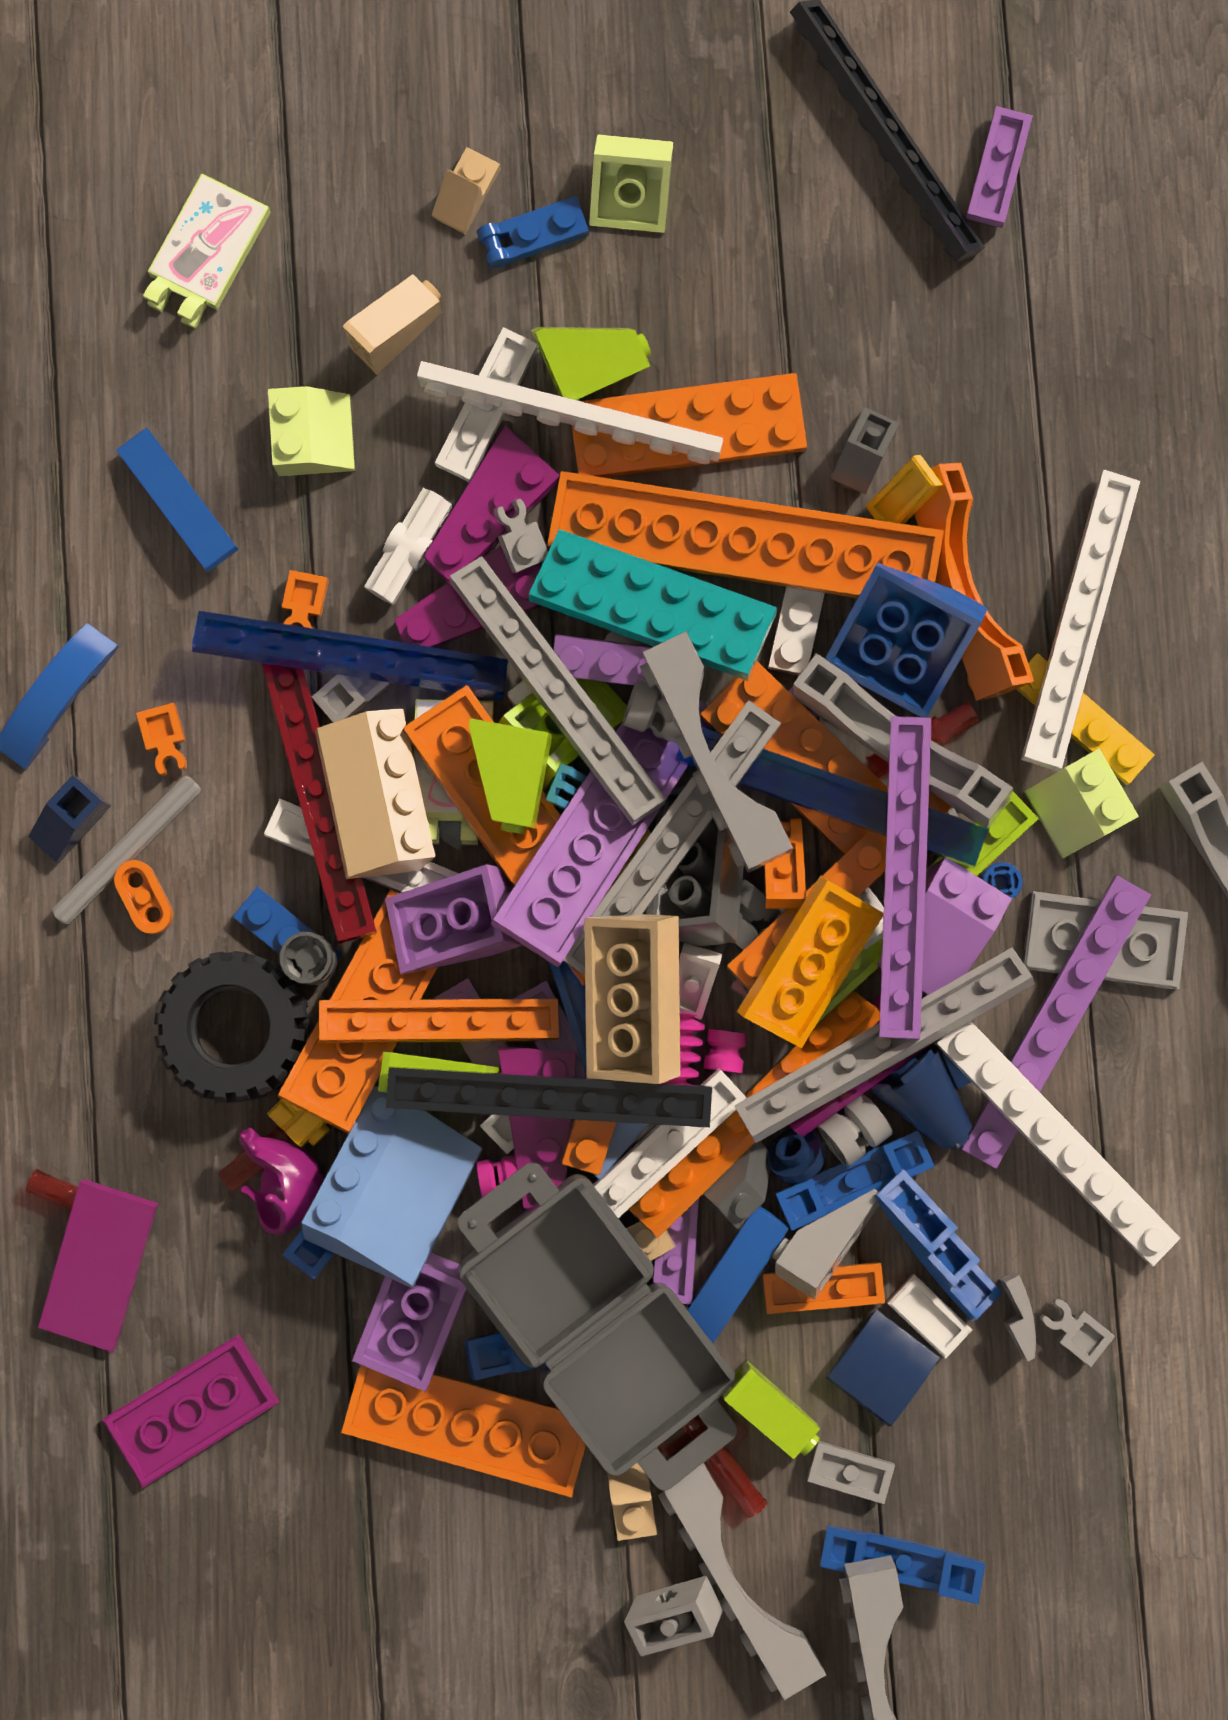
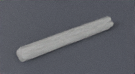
(126, 849)

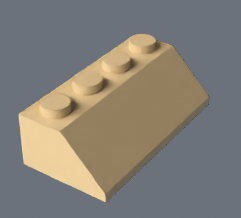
(375, 794)
(632, 998)

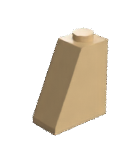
(392, 322)

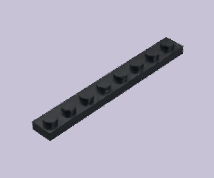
(887, 130)
(548, 1097)

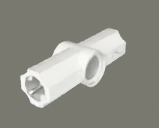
(407, 546)

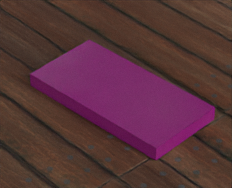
(98, 1265)
(190, 1410)

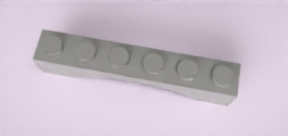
(851, 709)
(1203, 815)
(752, 827)
(875, 1605)
(782, 1648)

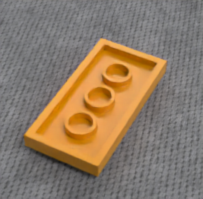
(810, 962)

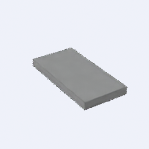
(1147, 958)

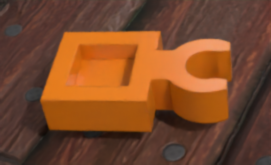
(304, 597)
(161, 732)

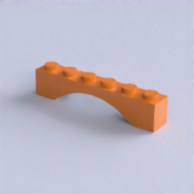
(992, 658)

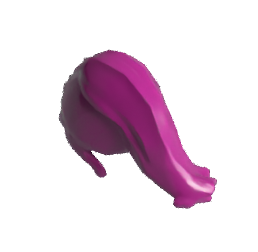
(287, 1182)

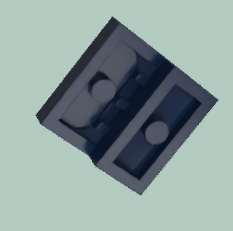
(882, 1368)

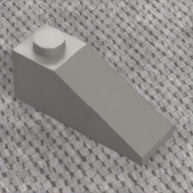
(820, 1247)

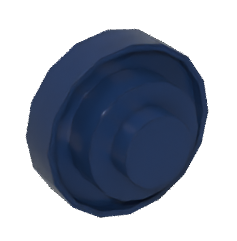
(796, 1157)

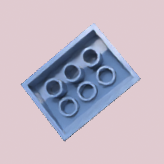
(391, 1189)

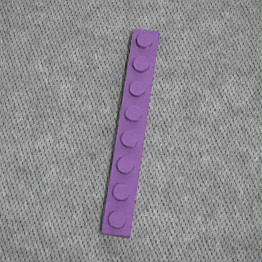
(905, 878)
(1062, 1009)

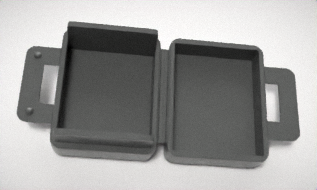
(617, 1353)

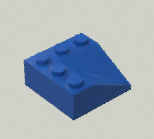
(905, 637)

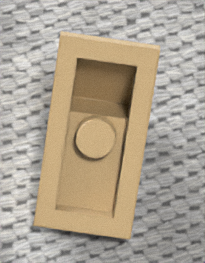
(465, 190)
(632, 1504)

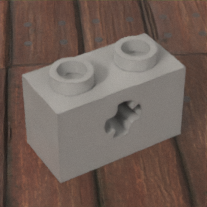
(673, 1616)

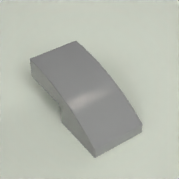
(347, 695)
(1021, 1326)

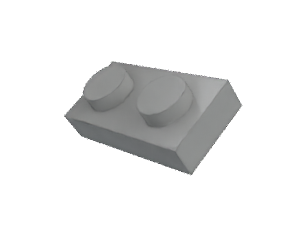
(850, 1472)

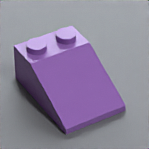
(450, 920)
(957, 922)
(413, 1324)

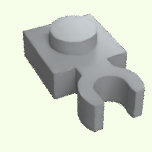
(522, 542)
(1081, 1334)

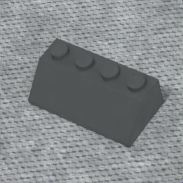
(702, 888)

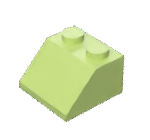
(630, 183)
(310, 431)
(1081, 803)

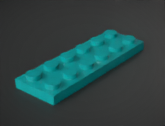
(652, 603)

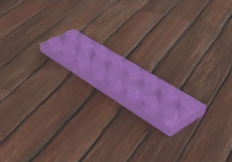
(584, 854)

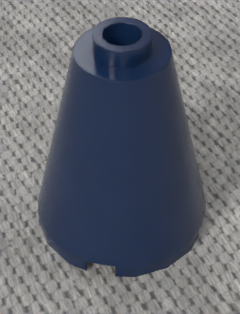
(927, 1099)

